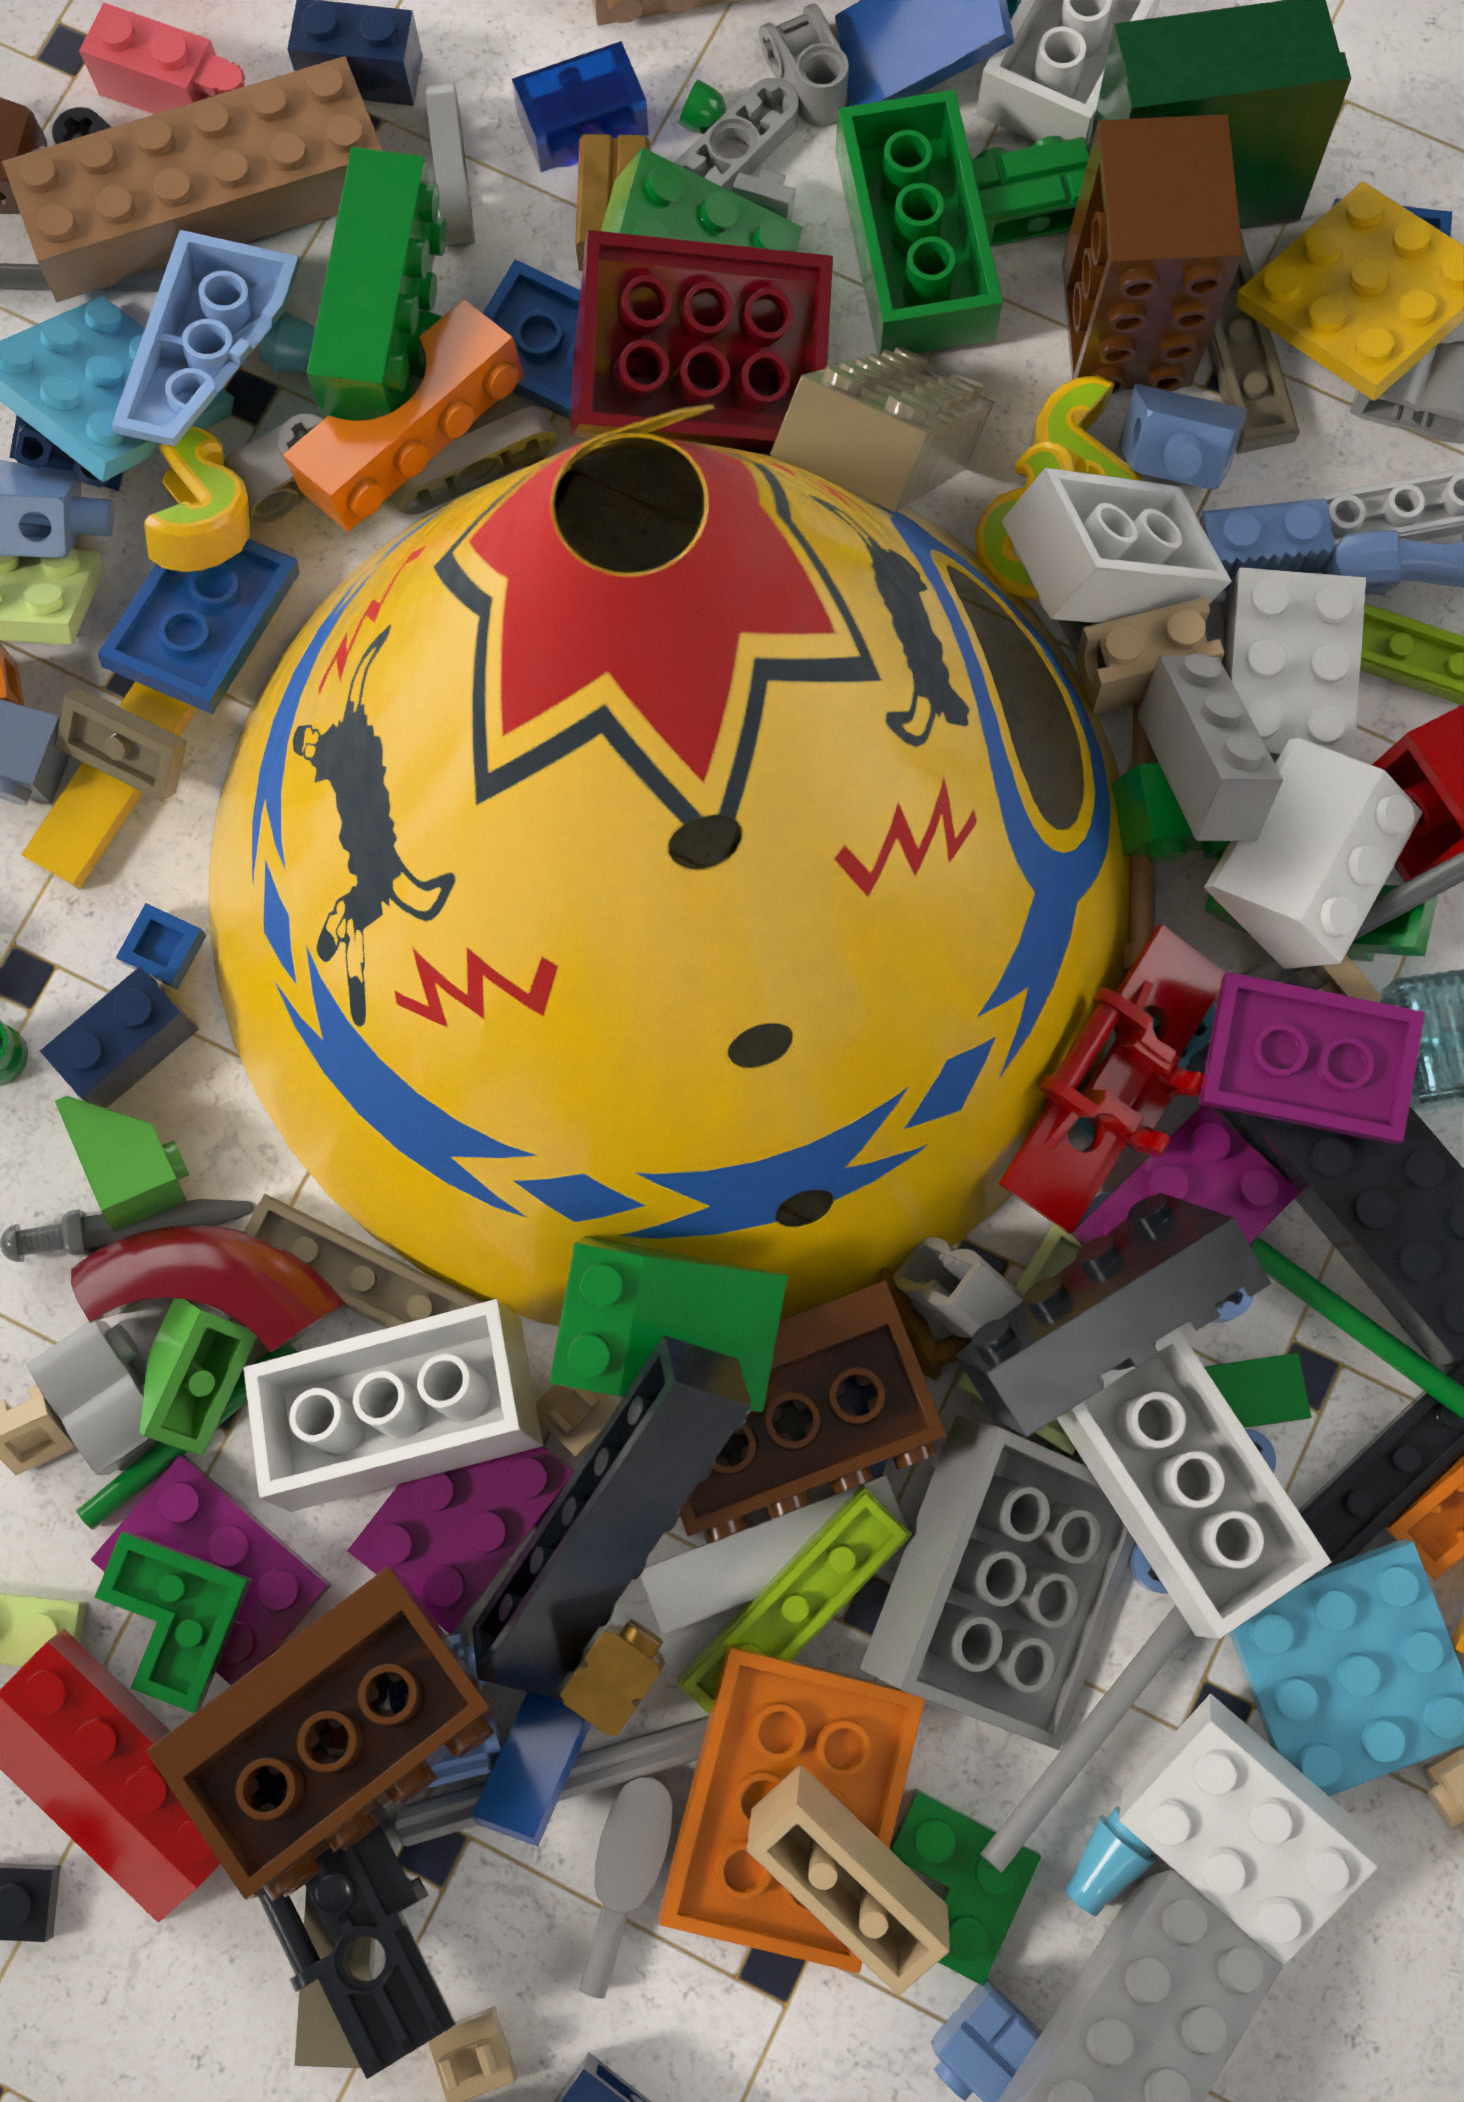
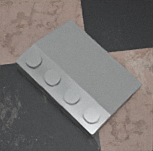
(1002, 1584)

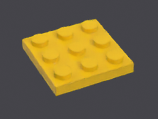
(1362, 290)

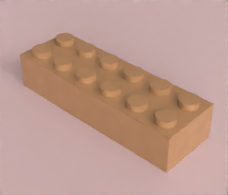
(210, 168)

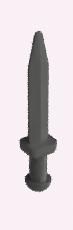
(81, 1232)

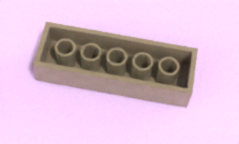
(883, 426)

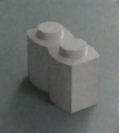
(1424, 398)
(955, 1286)
(96, 1393)

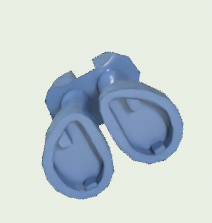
(1388, 560)

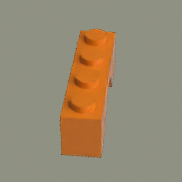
(359, 464)

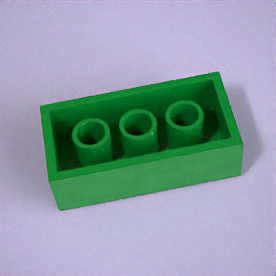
(918, 223)
(377, 286)

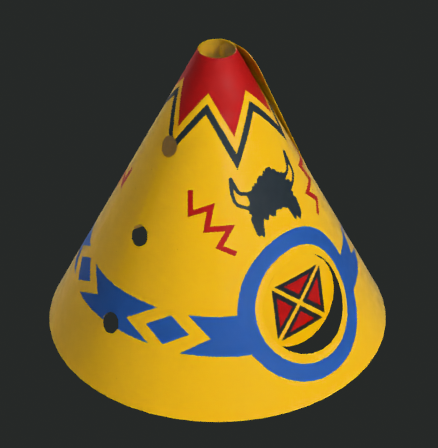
(508, 998)

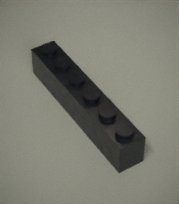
(610, 1516)

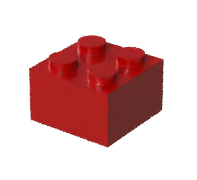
(1431, 772)

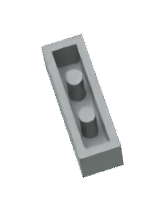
(1209, 748)

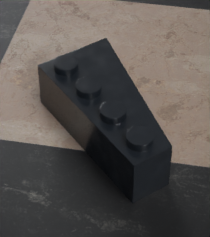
(1109, 1309)

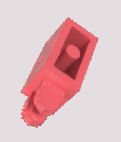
(153, 62)

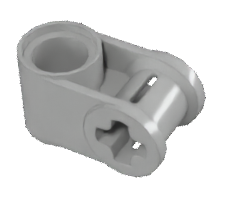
(811, 61)
(266, 475)

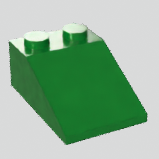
(631, 1295)

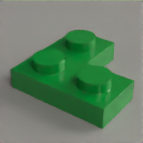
(192, 1609)
(978, 1897)

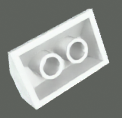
(1317, 856)

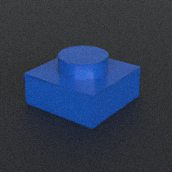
(161, 945)

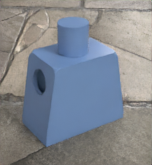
(1180, 436)
(46, 512)

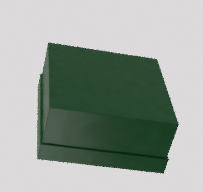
(1259, 63)

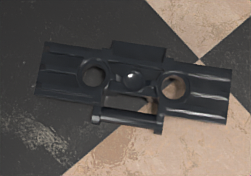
(357, 1897)

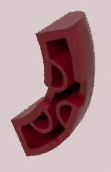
(211, 1265)

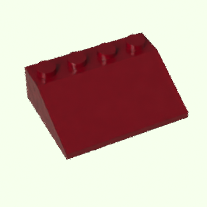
(692, 329)

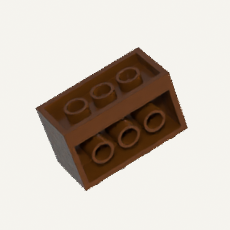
(1151, 250)
(812, 1359)
(281, 1726)

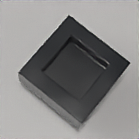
(28, 1901)

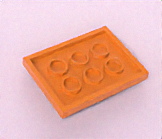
(759, 1729)

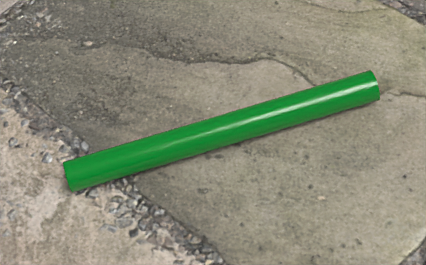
(1360, 1327)
(156, 1460)

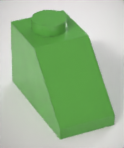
(123, 1162)
(192, 1374)

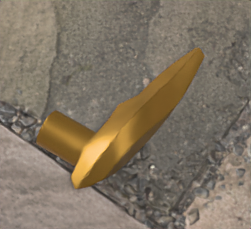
(929, 1353)

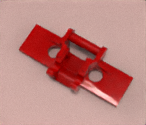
(1127, 1086)

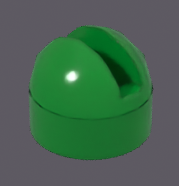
(702, 108)

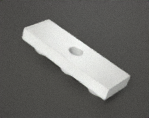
(1431, 501)

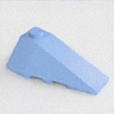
(202, 327)

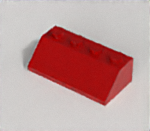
(81, 1756)

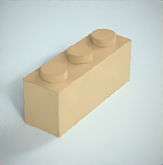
(849, 1880)

